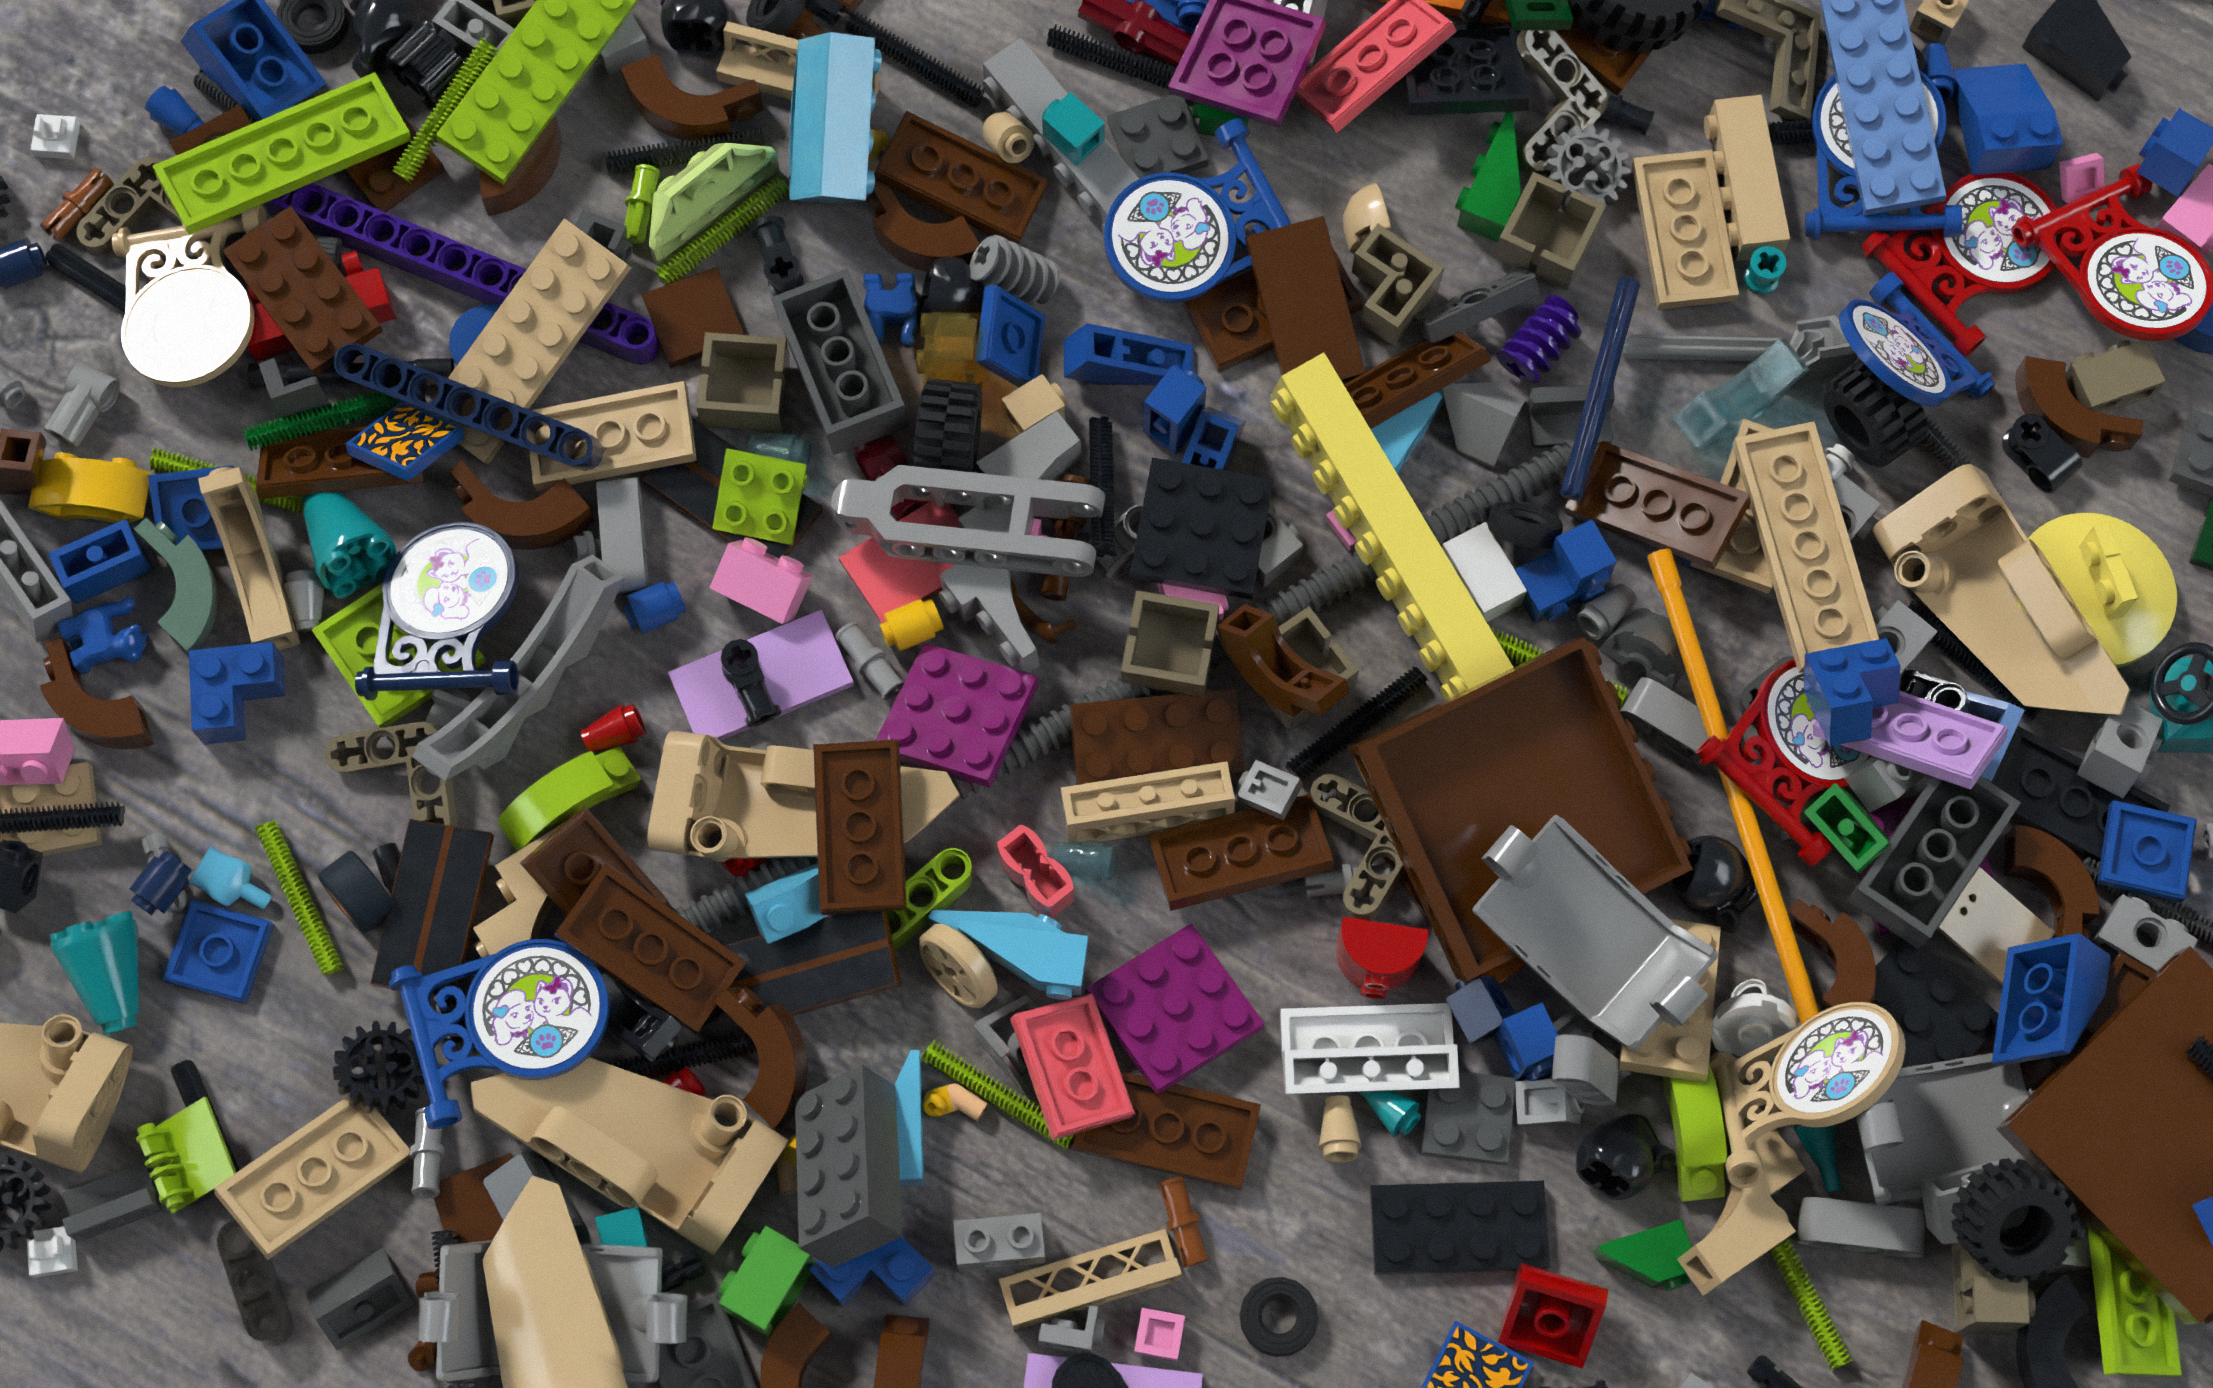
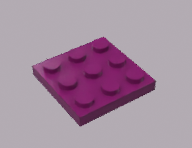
(1247, 58)
(958, 713)
(1174, 1009)

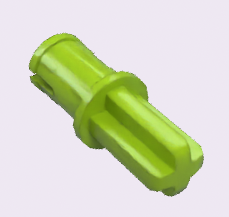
(640, 202)

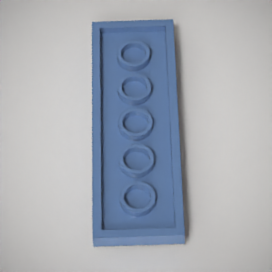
(1883, 104)

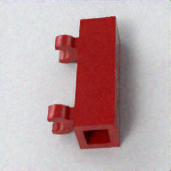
(369, 285)

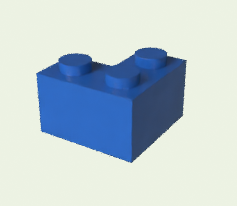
(1571, 572)
(224, 680)
(1848, 684)
(893, 1265)

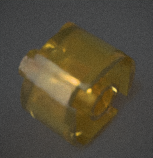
(950, 348)

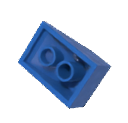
(252, 57)
(2006, 119)
(2048, 997)

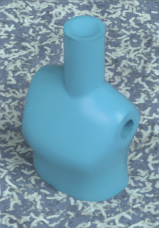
(227, 880)

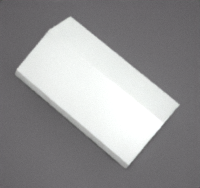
(1368, 1048)

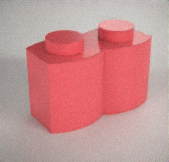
(1027, 864)

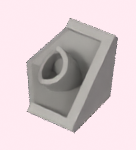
(1822, 347)
(1481, 418)
(1000, 1041)

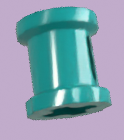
(1765, 270)

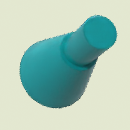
(1394, 1110)
(1821, 1147)

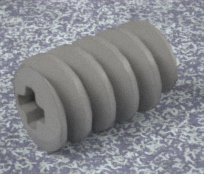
(1015, 270)

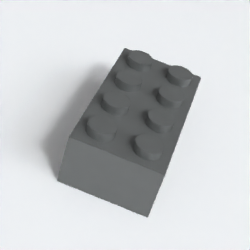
(840, 361)
(1932, 856)
(847, 1167)

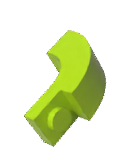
(564, 792)
(1698, 1136)

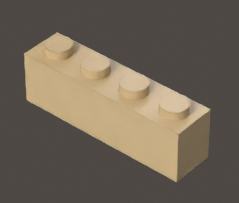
(1747, 175)

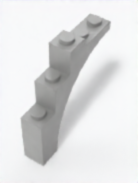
(986, 592)
(560, 638)

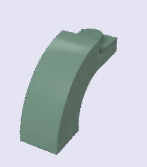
(196, 592)

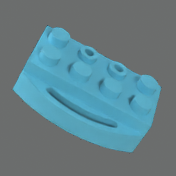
(832, 119)

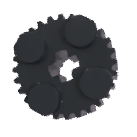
(426, 62)

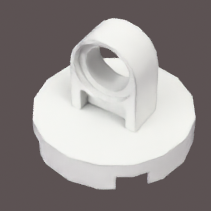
(1751, 1019)

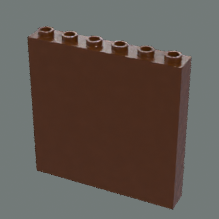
(1516, 756)
(2133, 1133)

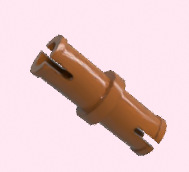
(77, 204)
(1183, 1221)

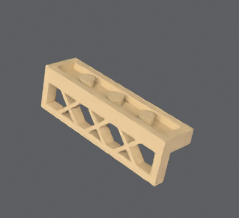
(761, 62)
(1147, 802)
(1096, 1293)

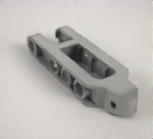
(870, 504)

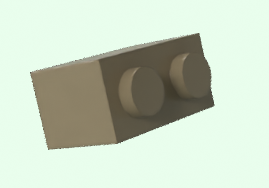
(2116, 377)

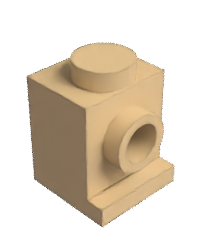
(1938, 19)

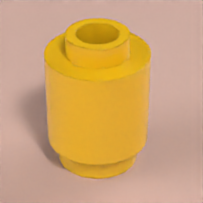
(911, 624)

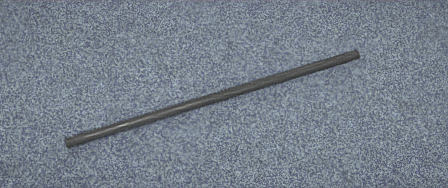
(1314, 593)

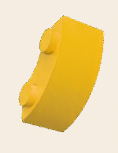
(90, 489)

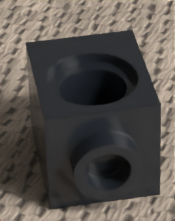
(18, 875)

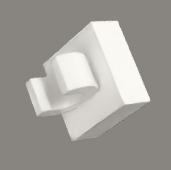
(55, 136)
(51, 1253)

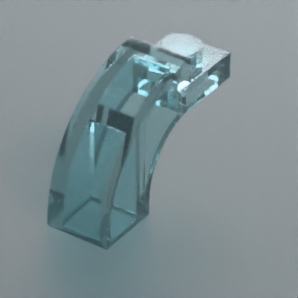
(1747, 396)

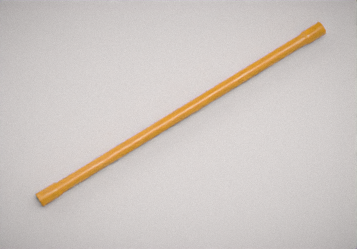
(1669, 586)

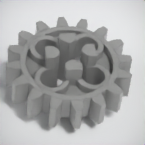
(1588, 146)

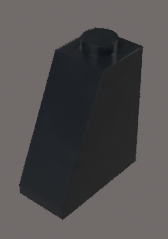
(2080, 46)

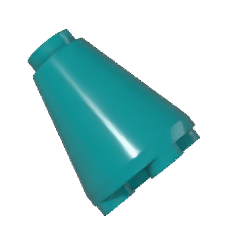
(345, 543)
(103, 968)

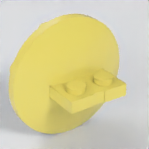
(2114, 580)

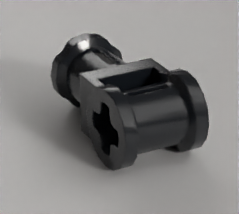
(777, 255)
(748, 682)

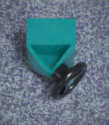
(2184, 698)

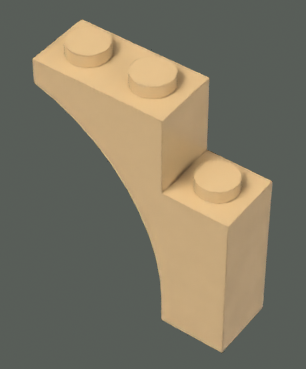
(250, 556)
(522, 918)
(1750, 1219)

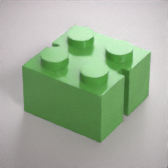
(766, 1281)

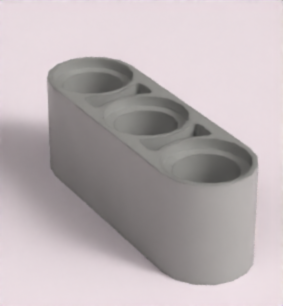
(623, 531)
(1668, 720)
(1585, 1070)
(1861, 1227)

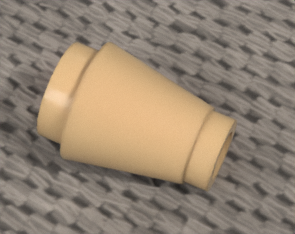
(1339, 1131)

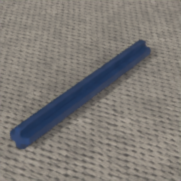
(1600, 388)

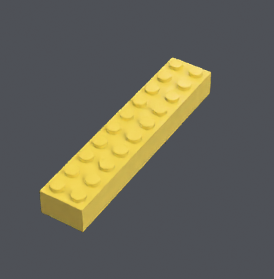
(1387, 527)

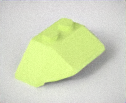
(705, 192)

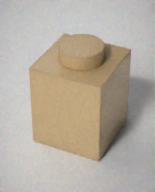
(1033, 404)

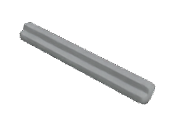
(1695, 347)

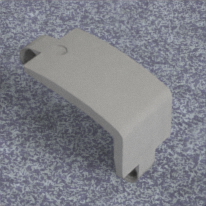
(1592, 933)
(1938, 1123)
(628, 1284)

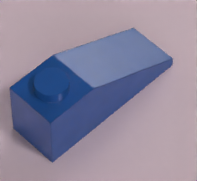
(1121, 357)
(1214, 439)

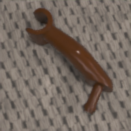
(1037, 625)
(424, 1353)

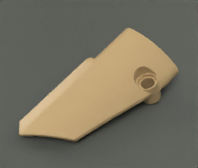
(1971, 581)
(759, 799)
(56, 1094)
(640, 1143)
(546, 1299)

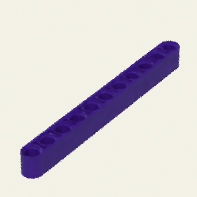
(443, 254)

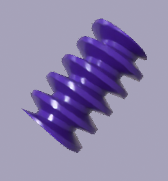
(1540, 339)

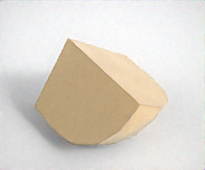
(1362, 215)

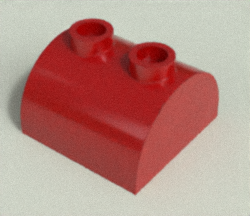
(1378, 954)
(1552, 1315)

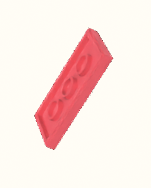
(1372, 60)

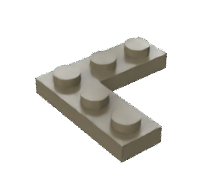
(1796, 48)

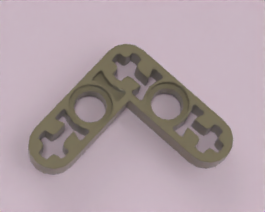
(1570, 103)
(123, 188)
(414, 768)
(1381, 846)

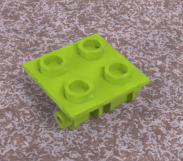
(759, 496)
(186, 1155)

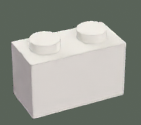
(1485, 571)

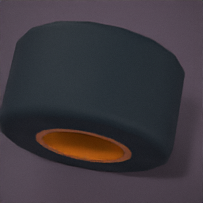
(356, 891)

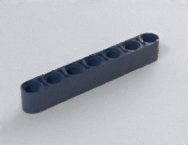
(450, 401)

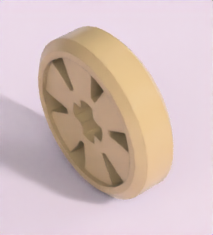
(958, 966)

